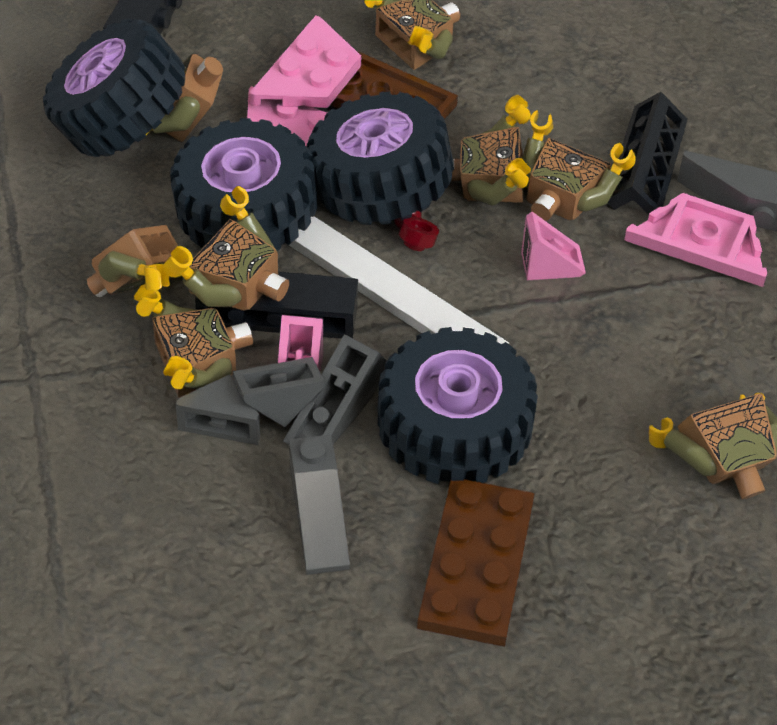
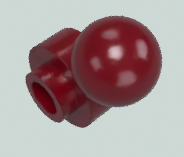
(417, 232)

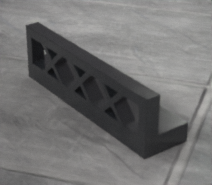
(642, 136)

